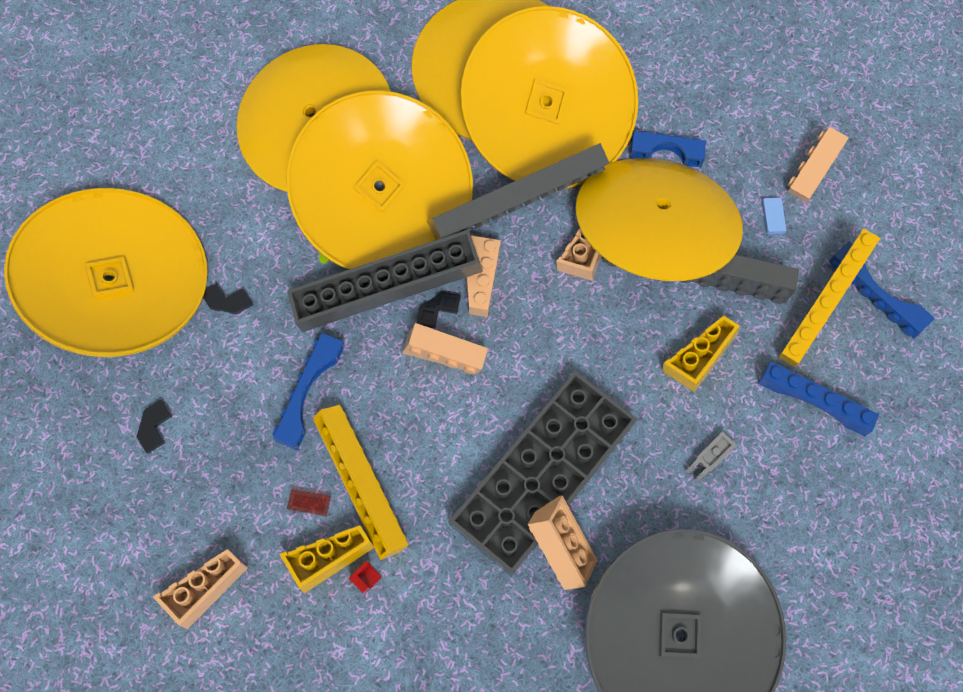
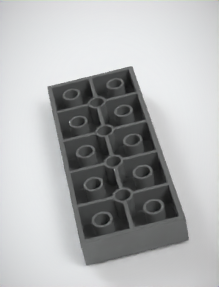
(547, 461)

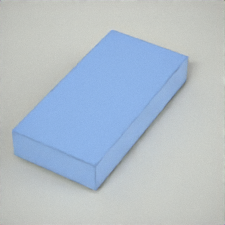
(774, 215)

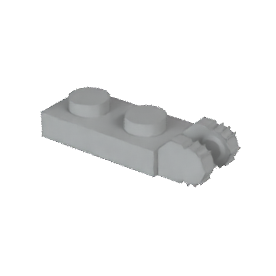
(712, 455)

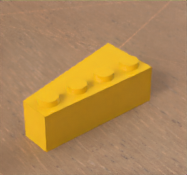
(699, 357)
(325, 557)

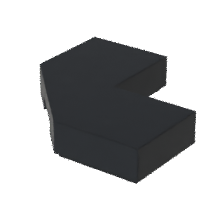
(442, 302)
(232, 304)
(151, 418)

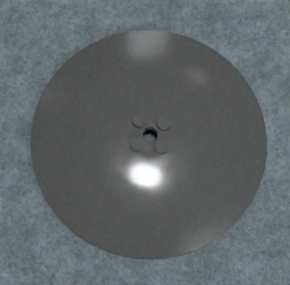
(689, 584)

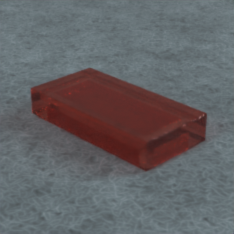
(309, 502)

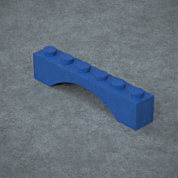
(908, 316)
(325, 355)
(844, 410)

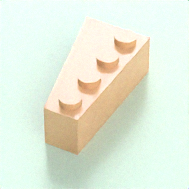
(817, 165)
(579, 258)
(481, 284)
(444, 349)
(201, 588)

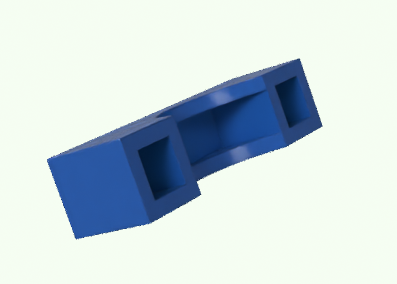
(689, 150)

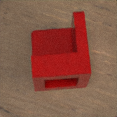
(365, 577)

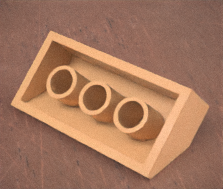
(563, 543)

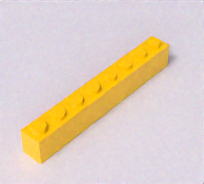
(829, 298)
(360, 482)

